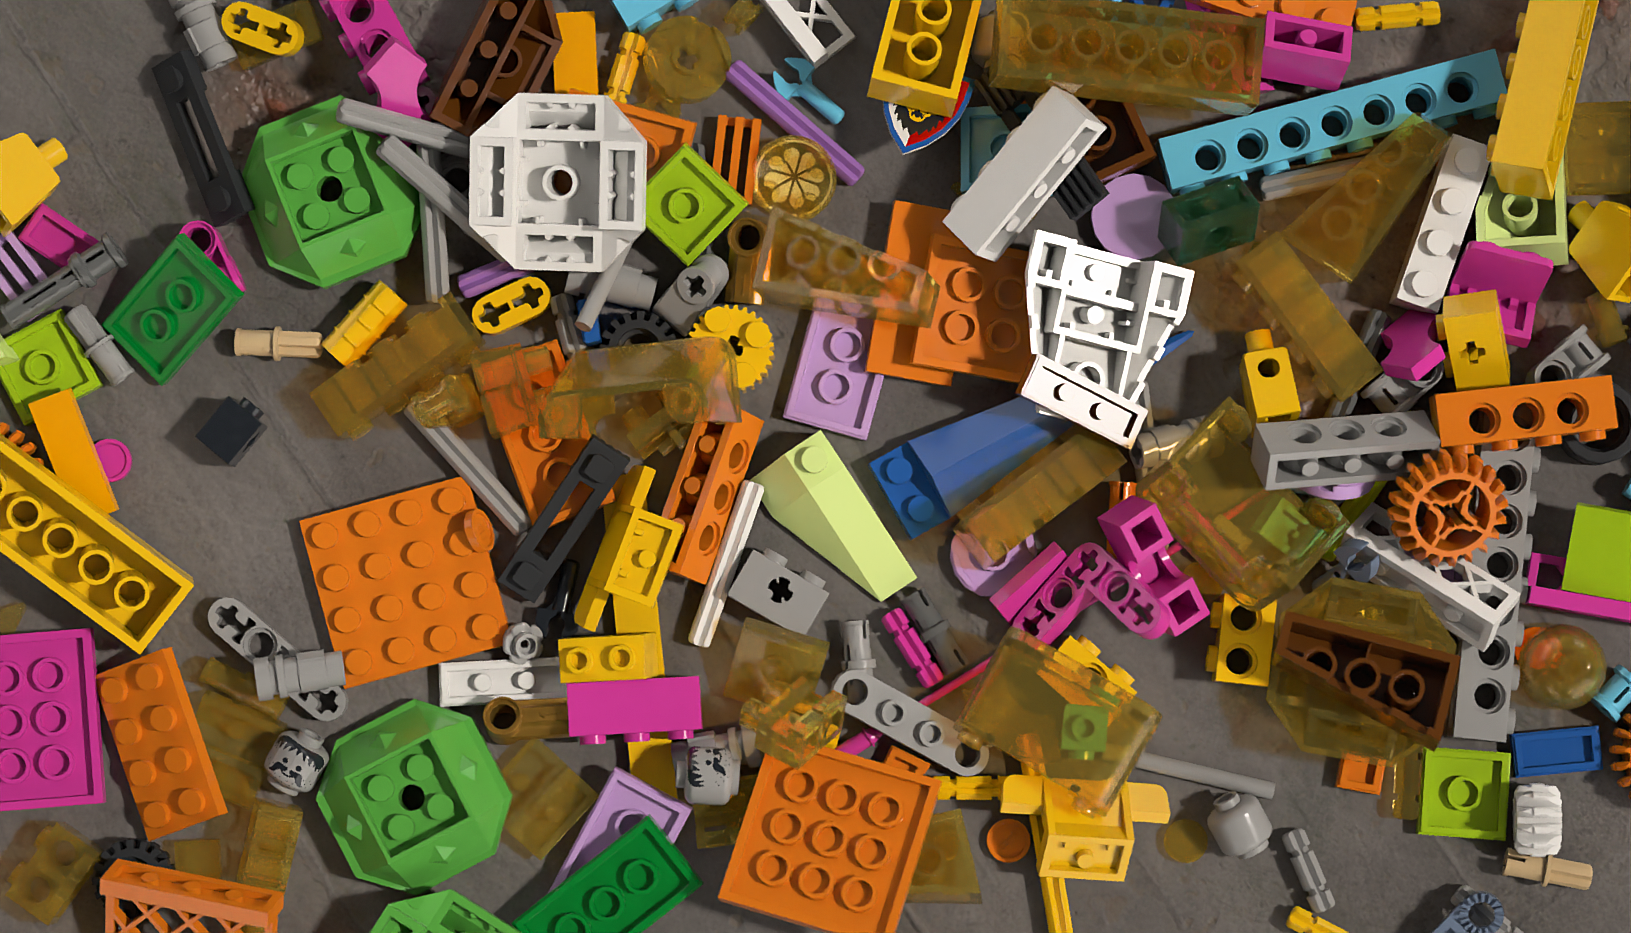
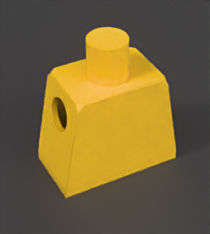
(26, 177)
(1604, 246)
(1273, 397)

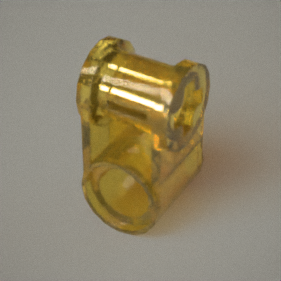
(449, 403)

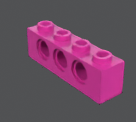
(364, 36)

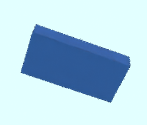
(1556, 751)

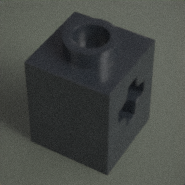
(233, 429)

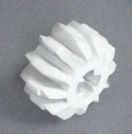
(1537, 820)

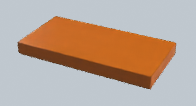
(892, 342)
(544, 463)

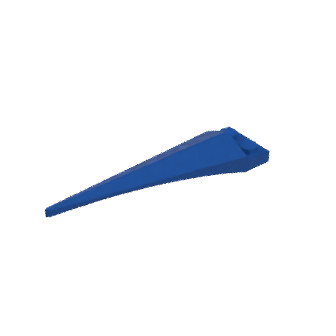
(956, 464)

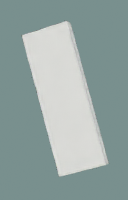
(484, 680)

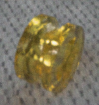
(743, 15)

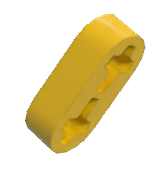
(259, 38)
(506, 296)

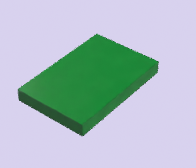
(172, 309)

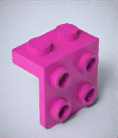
(1514, 275)

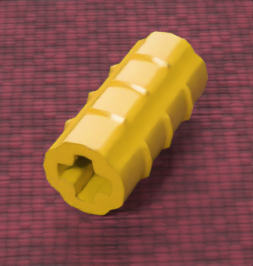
(364, 324)

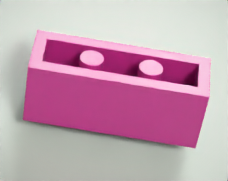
(634, 709)

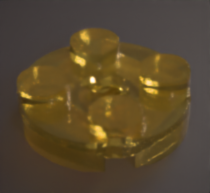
(696, 38)

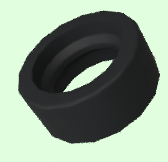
(1592, 456)

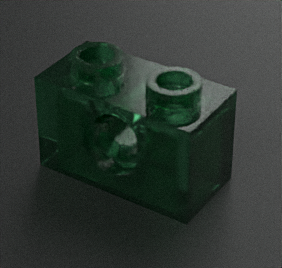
(1208, 220)

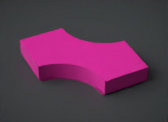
(396, 75)
(1412, 346)

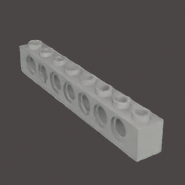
(1465, 717)

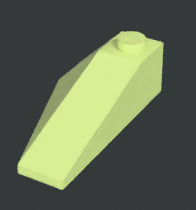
(1525, 221)
(825, 508)

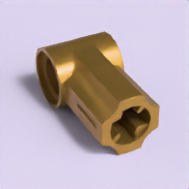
(743, 264)
(533, 719)

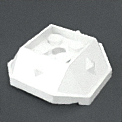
(515, 191)

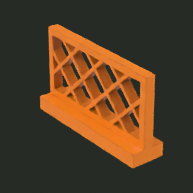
(189, 896)

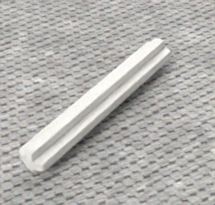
(726, 563)

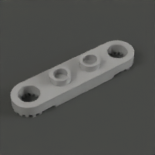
(908, 722)

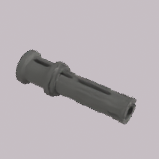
(81, 271)

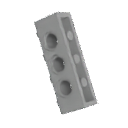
(1341, 449)

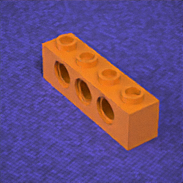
(1590, 396)
(707, 491)

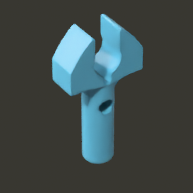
(807, 90)

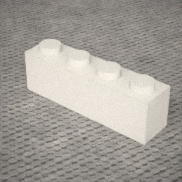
(1023, 173)
(1441, 226)

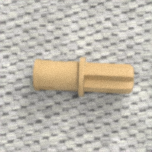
(277, 343)
(1547, 870)

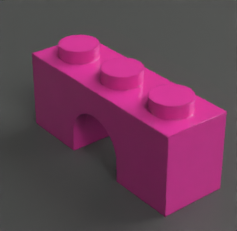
(1139, 543)

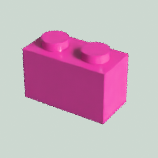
(1305, 51)

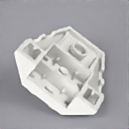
(1101, 311)

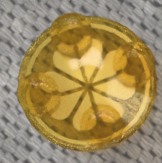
(794, 176)

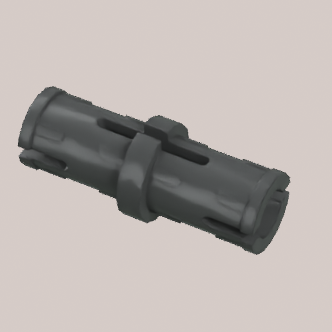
(934, 631)

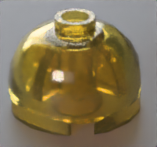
(1562, 666)

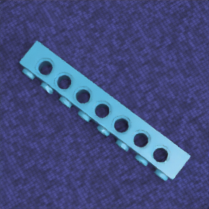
(1477, 72)

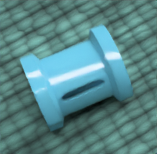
(1614, 694)

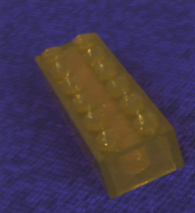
(1129, 53)

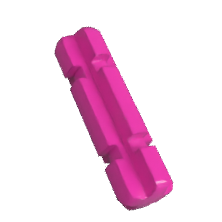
(912, 647)

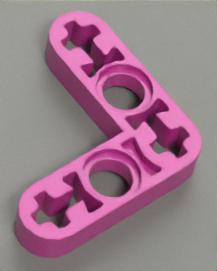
(1097, 584)

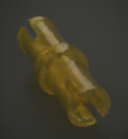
(240, 687)

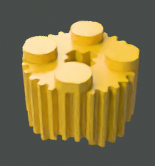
(752, 338)

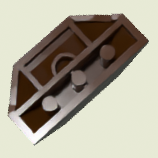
(500, 55)

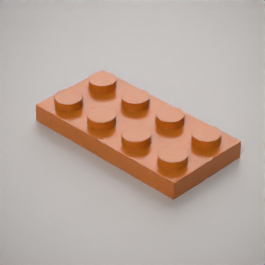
(160, 744)

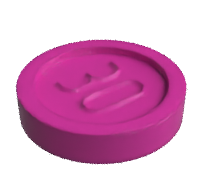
(114, 458)

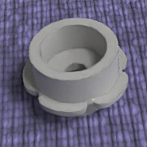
(515, 635)

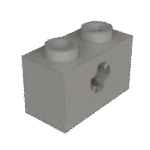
(753, 591)

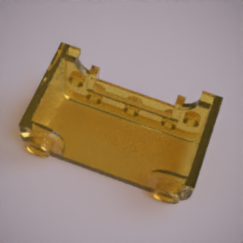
(694, 373)
(1218, 510)
(1058, 720)

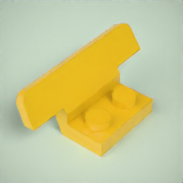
(632, 552)
(1075, 843)

